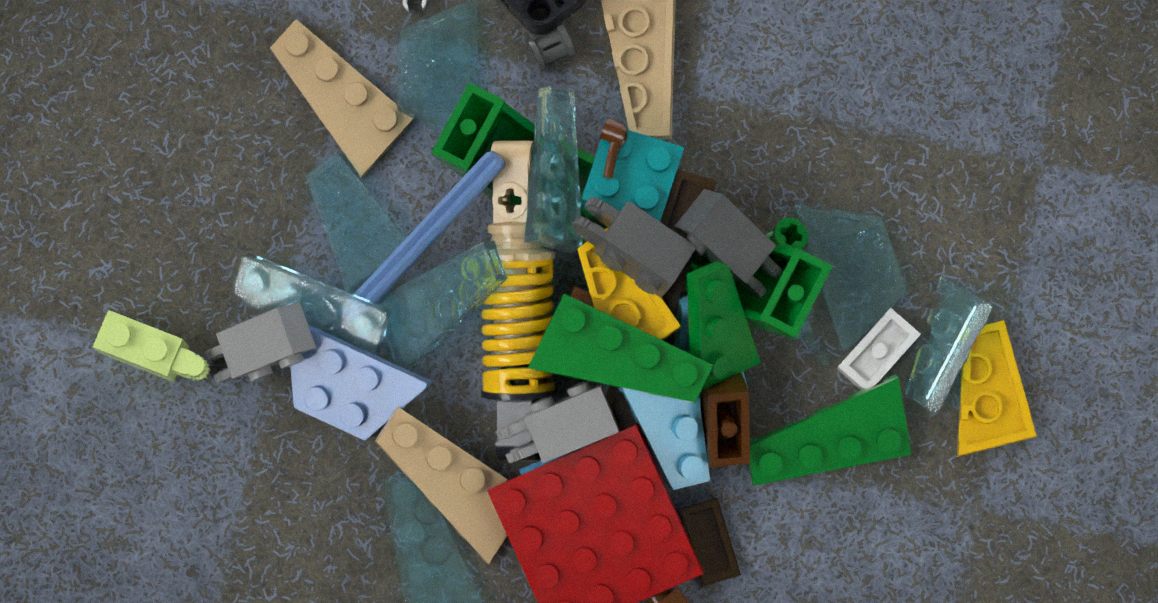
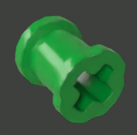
(789, 233)

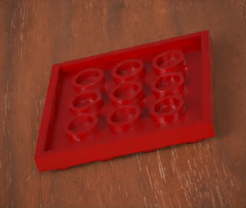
(597, 525)

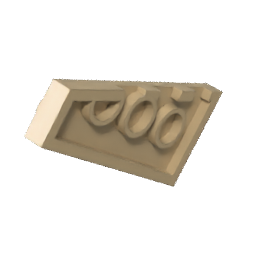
(644, 61)
(347, 103)
(448, 479)

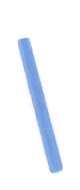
(432, 227)

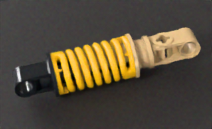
(518, 303)

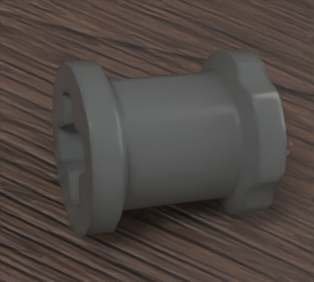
(559, 37)

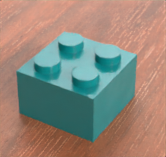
(641, 174)

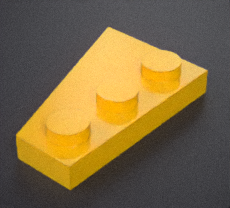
(623, 299)
(992, 395)

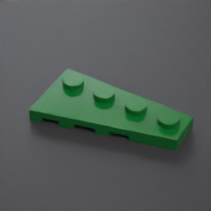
(611, 352)
(847, 434)

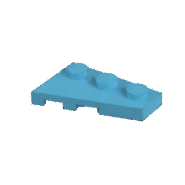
(673, 436)

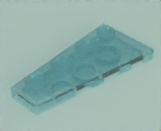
(324, 306)

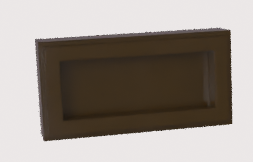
(710, 541)

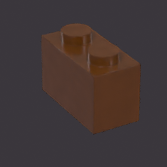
(726, 422)

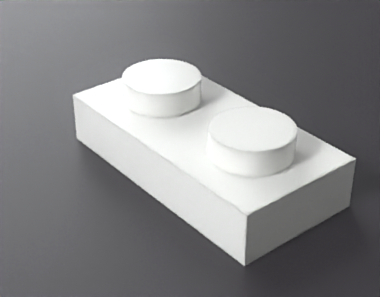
(878, 350)

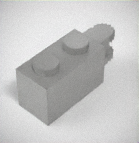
(263, 342)
(563, 424)

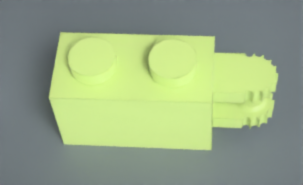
(148, 349)

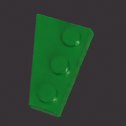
(718, 323)

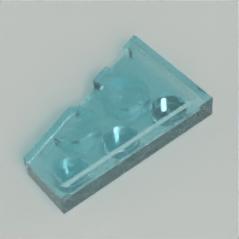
(951, 337)

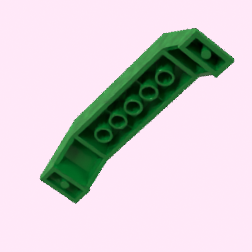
(486, 118)

